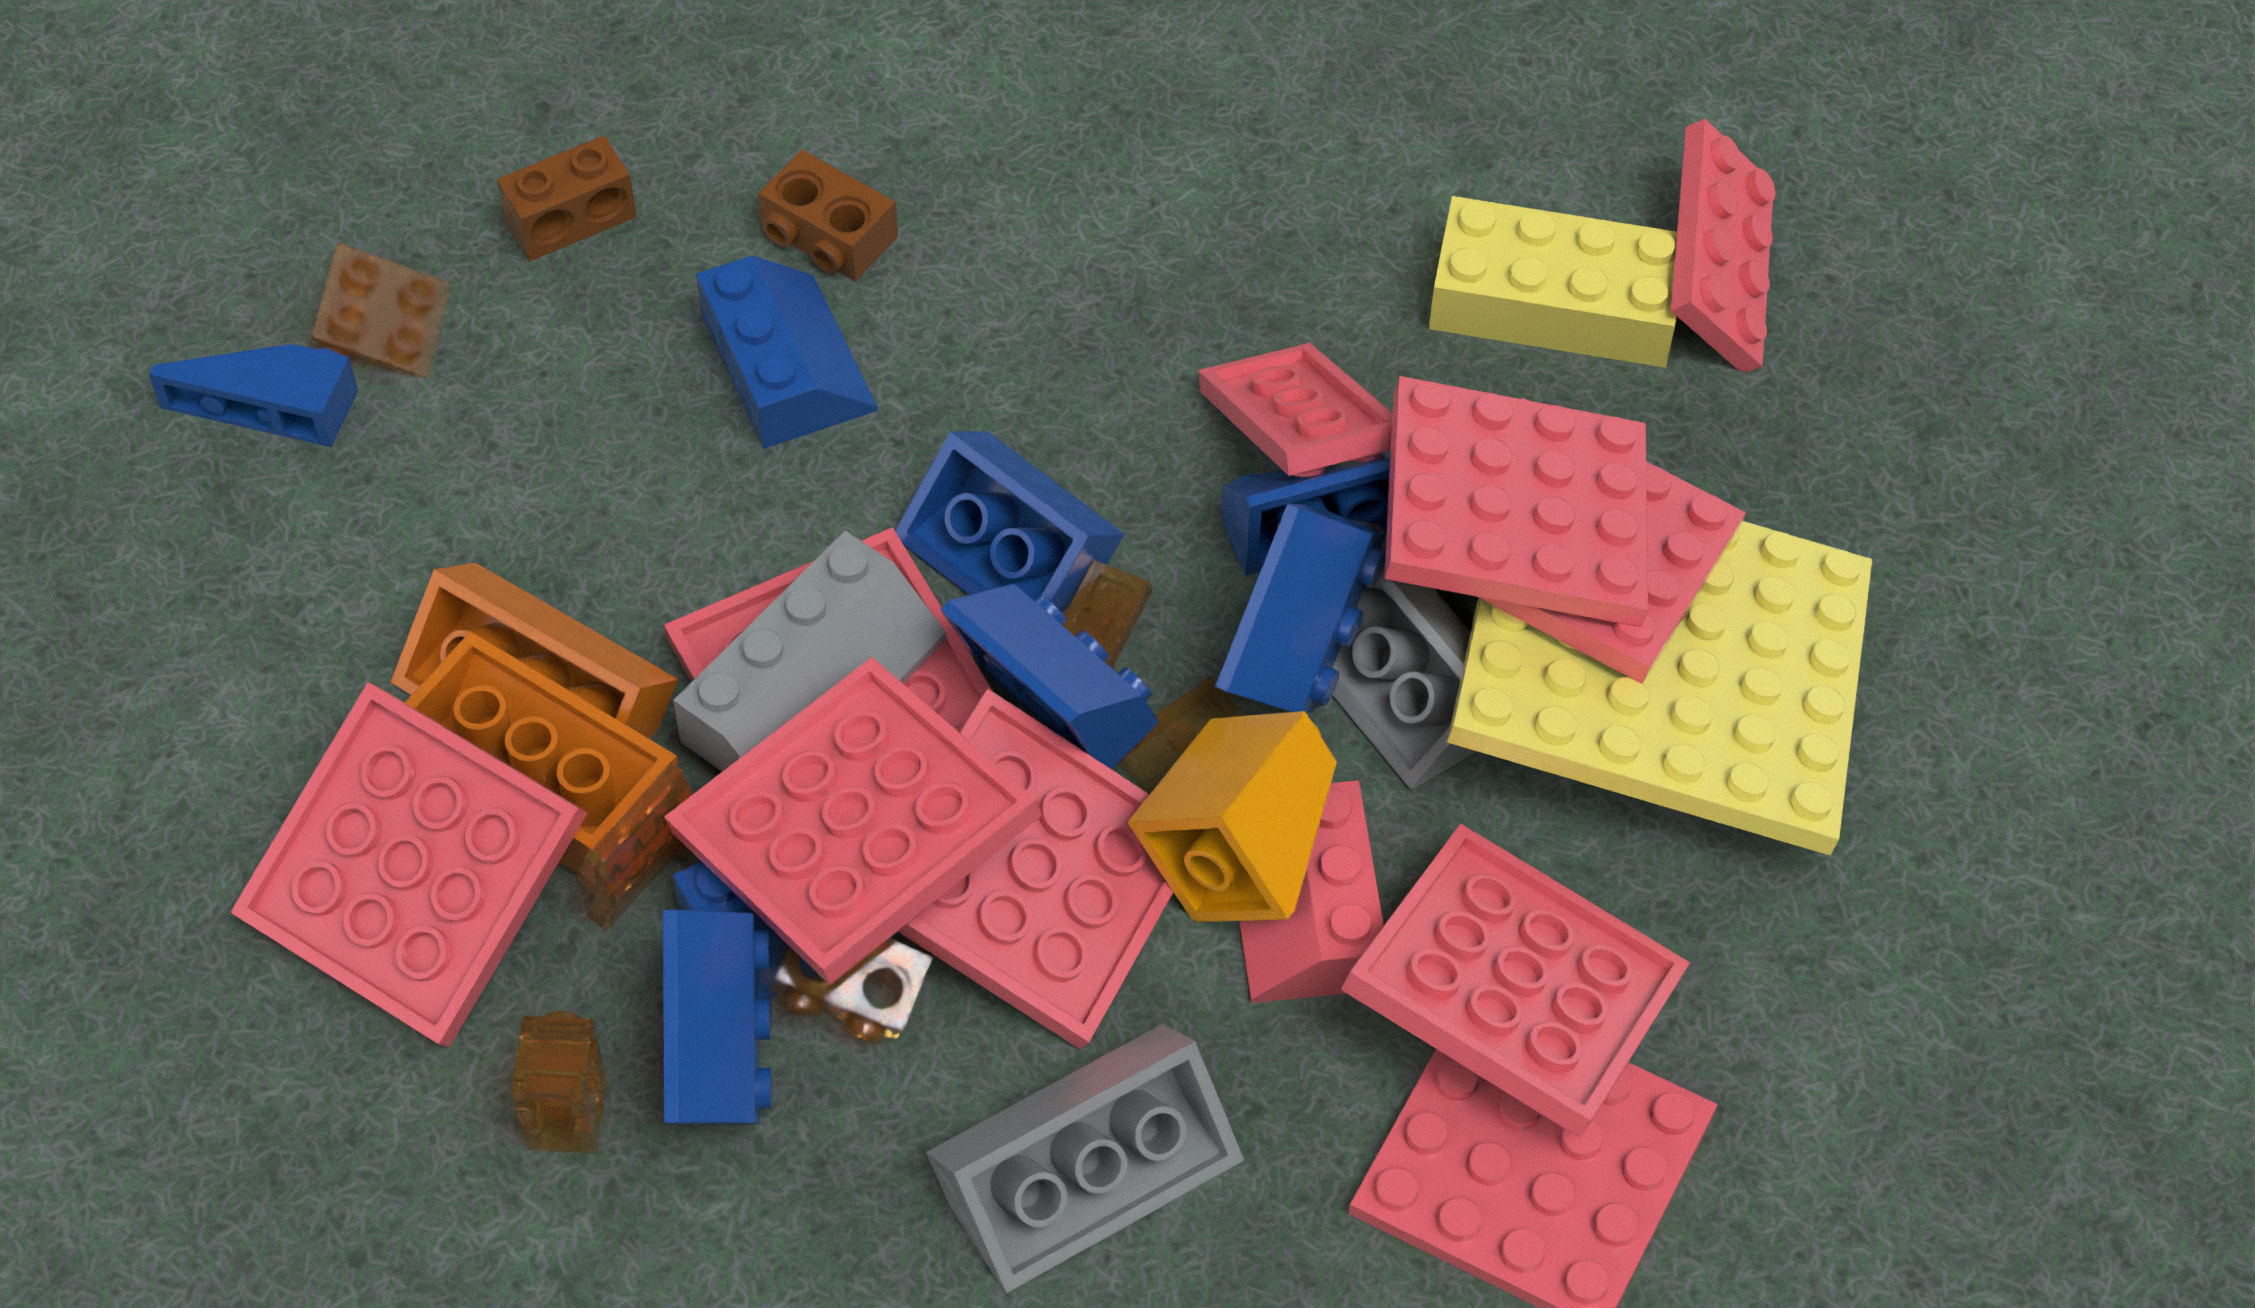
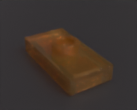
(1108, 607)

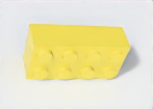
(1556, 281)

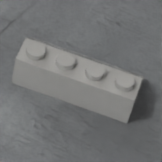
(804, 643)
(1405, 676)
(1087, 1155)

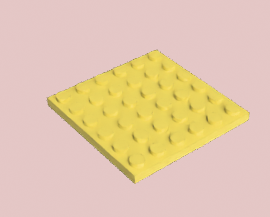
(1734, 718)

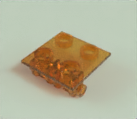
(380, 311)

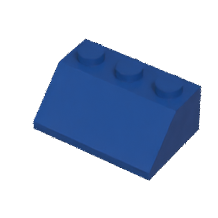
(782, 349)
(1257, 502)
(1001, 522)
(1303, 609)
(1053, 671)
(715, 1018)

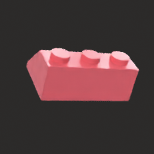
(1333, 916)

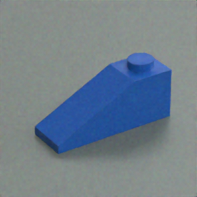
(268, 390)

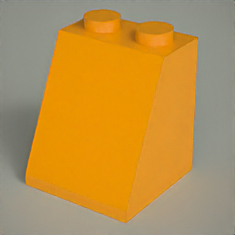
(1239, 816)

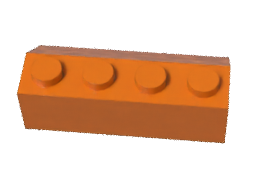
(538, 635)
(543, 735)

